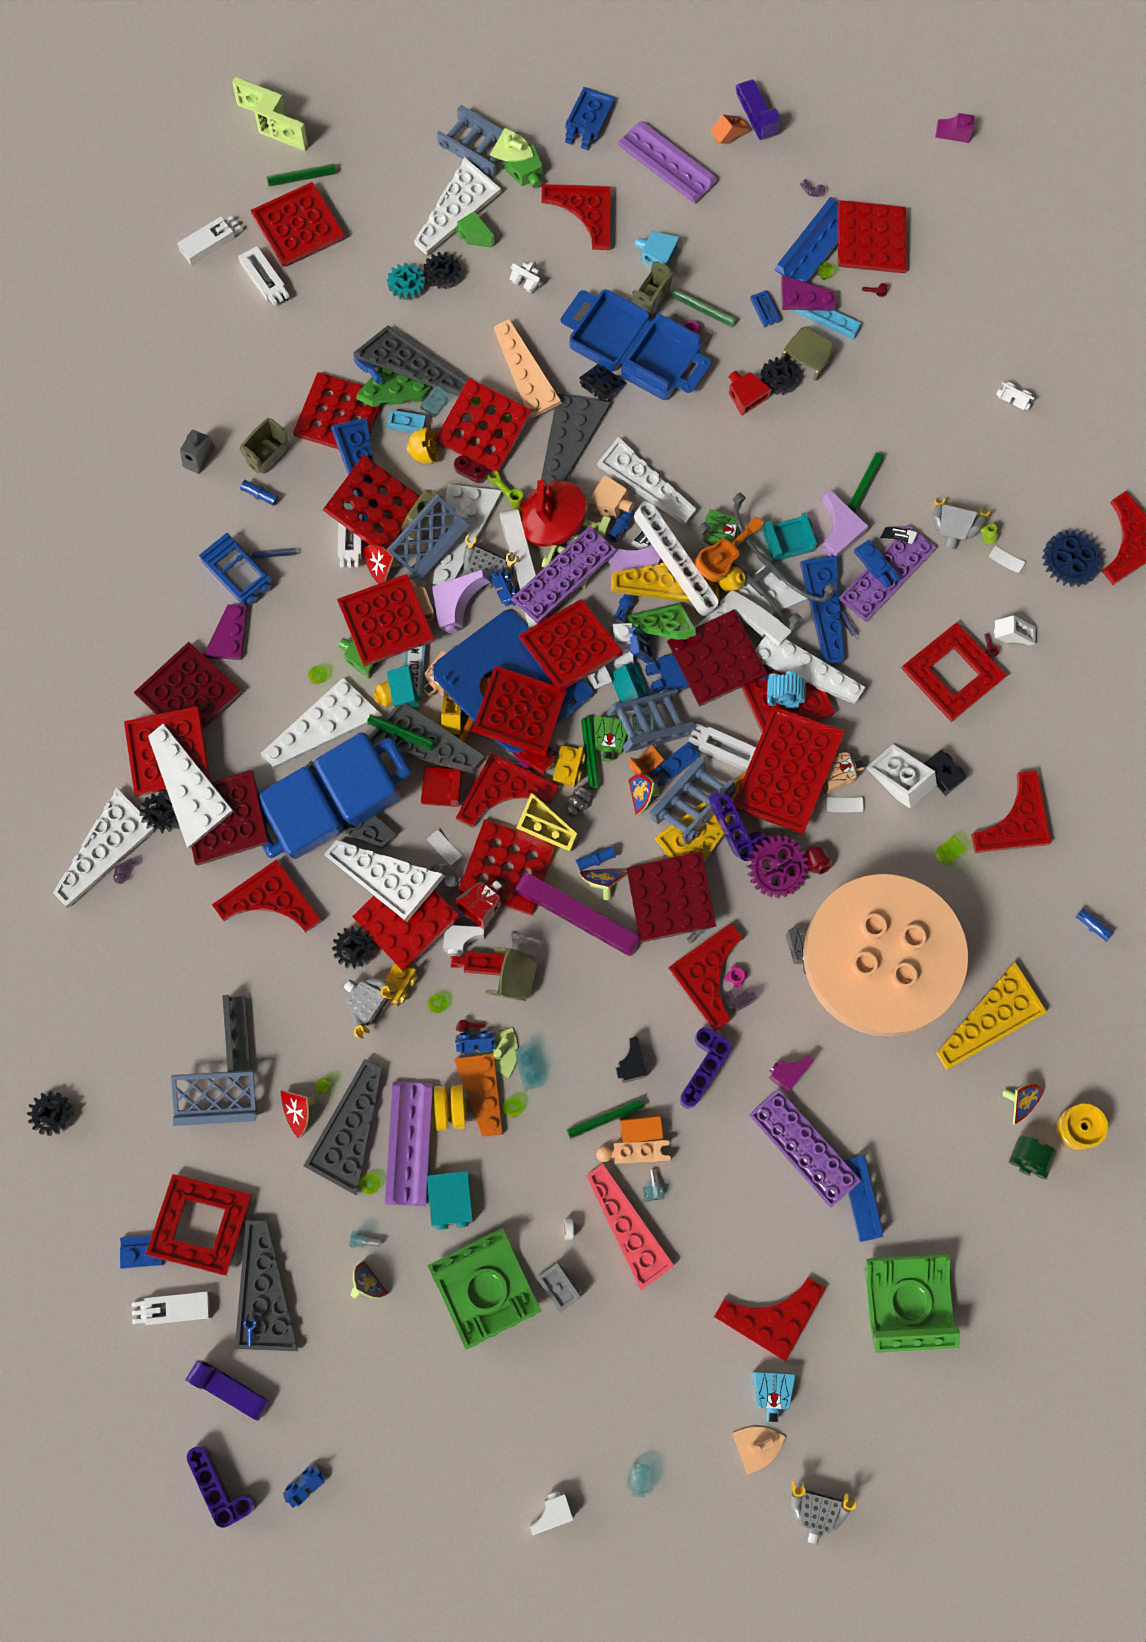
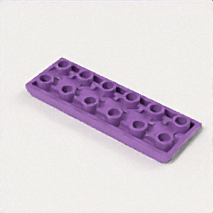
(667, 161)
(564, 575)
(868, 595)
(409, 1144)
(804, 1148)

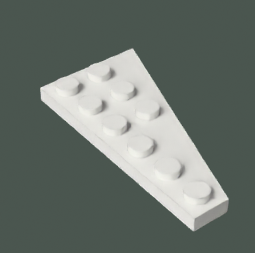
(466, 193)
(474, 507)
(778, 591)
(327, 720)
(192, 795)
(105, 846)
(388, 879)

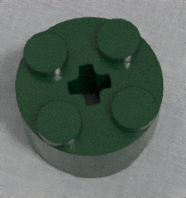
(1033, 1157)

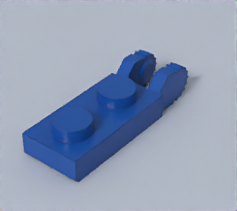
(876, 563)
(676, 763)

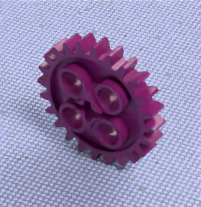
(770, 850)

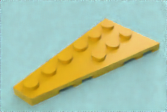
(653, 582)
(672, 841)
(1001, 1011)

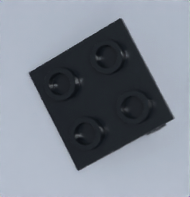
(601, 382)

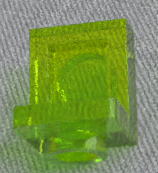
(950, 850)

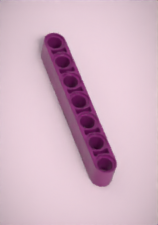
(577, 914)

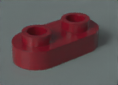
(470, 468)

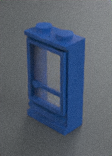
(236, 570)

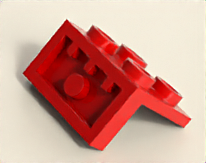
(441, 787)

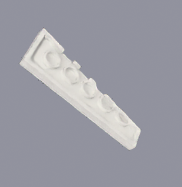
(634, 473)
(816, 672)

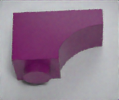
(956, 128)
(787, 1074)

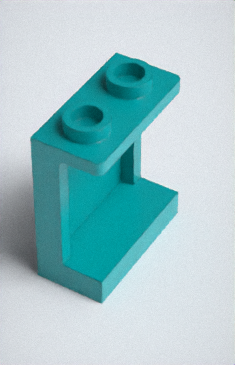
(789, 538)
(449, 1200)

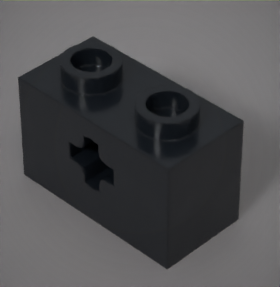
(952, 778)

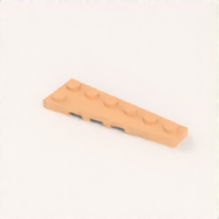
(530, 380)

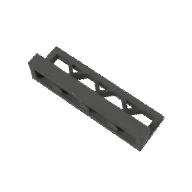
(236, 1033)

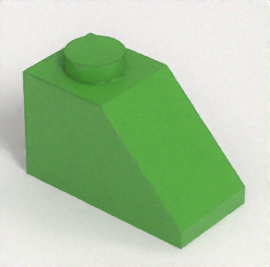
(475, 231)

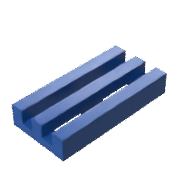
(758, 309)

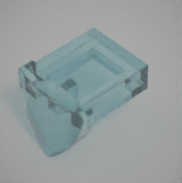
(435, 401)

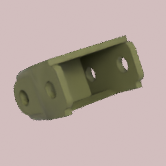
(653, 289)
(810, 349)
(265, 445)
(423, 500)
(516, 975)

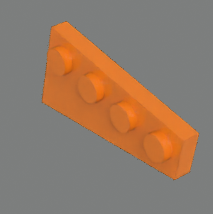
(481, 1088)

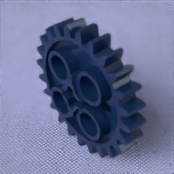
(1080, 546)

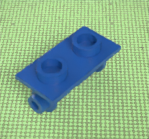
(503, 580)
(483, 1040)
(296, 1491)

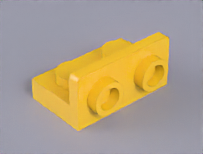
(567, 766)
(401, 981)

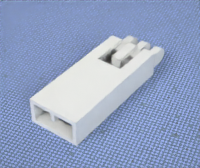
(204, 241)
(262, 273)
(344, 536)
(731, 750)
(178, 1308)

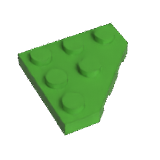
(392, 389)
(664, 621)

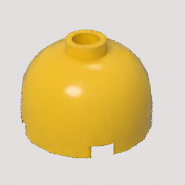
(422, 446)

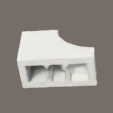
(1014, 631)
(622, 638)
(458, 937)
(555, 1513)

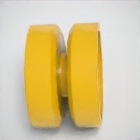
(450, 1107)
(1093, 1123)

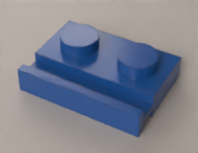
(639, 645)
(133, 1253)

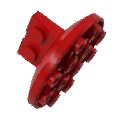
(553, 512)

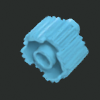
(786, 689)

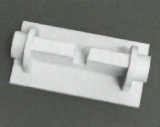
(1021, 397)

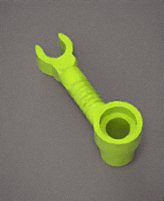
(515, 495)
(989, 534)

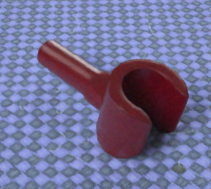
(880, 291)
(990, 646)
(463, 1024)

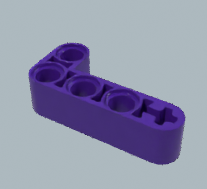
(764, 121)
(733, 825)
(702, 1071)
(227, 1389)
(216, 1483)

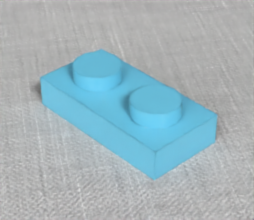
(405, 421)

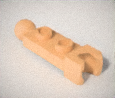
(634, 1152)

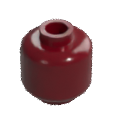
(818, 859)

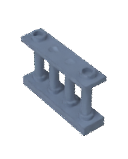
(479, 126)
(650, 736)
(679, 789)

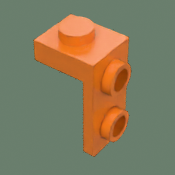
(647, 761)

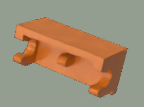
(641, 1128)

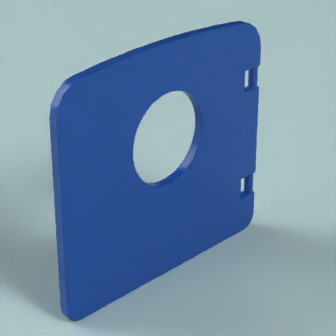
(499, 645)

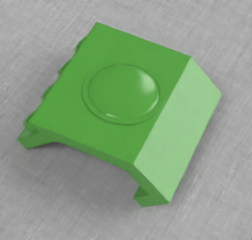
(484, 1288)
(911, 1303)

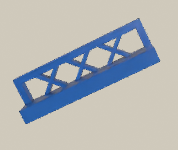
(863, 1202)

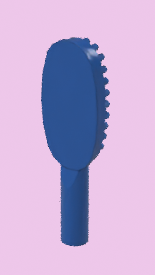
(370, 368)

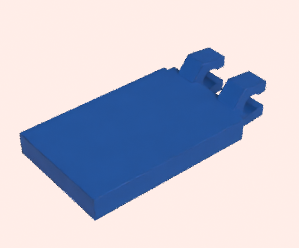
(588, 116)
(670, 673)

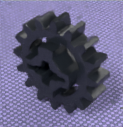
(442, 270)
(779, 375)
(153, 815)
(345, 947)
(46, 1104)

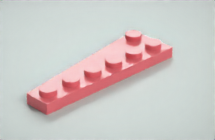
(635, 1240)

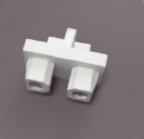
(519, 273)

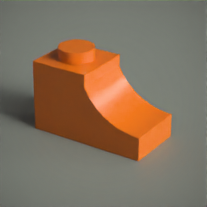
(729, 128)

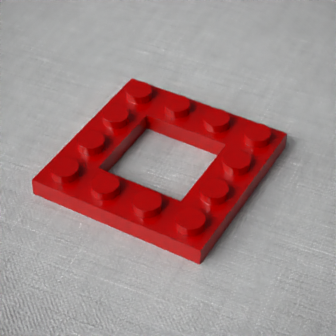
(953, 705)
(219, 1258)

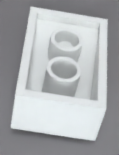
(903, 775)

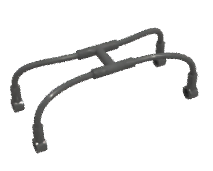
(770, 567)

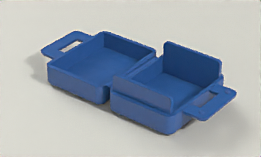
(651, 353)
(348, 786)

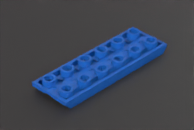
(812, 245)

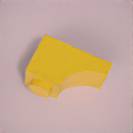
(451, 716)

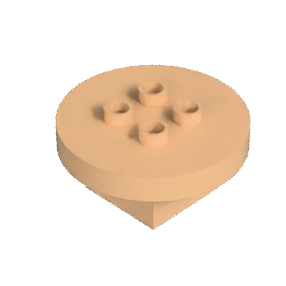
(885, 955)

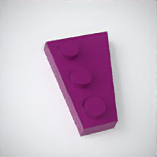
(804, 296)
(229, 634)

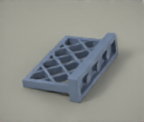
(440, 545)
(214, 1115)

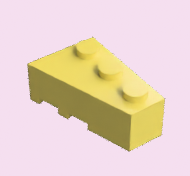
(546, 824)

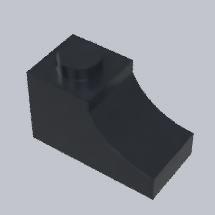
(633, 1066)

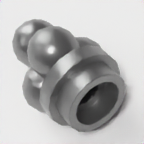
(578, 801)

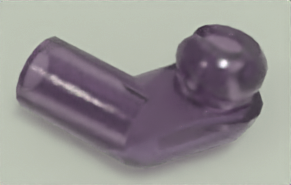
(812, 191)
(122, 869)

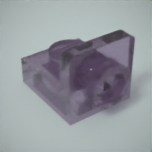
(743, 1000)

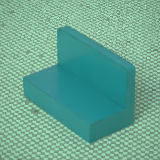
(628, 683)
(403, 686)

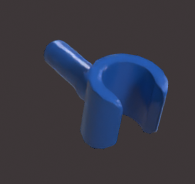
(250, 1328)

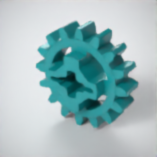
(406, 281)

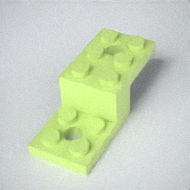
(270, 113)

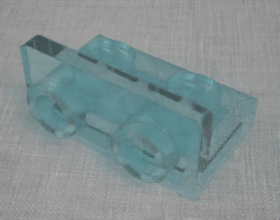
(528, 1068)

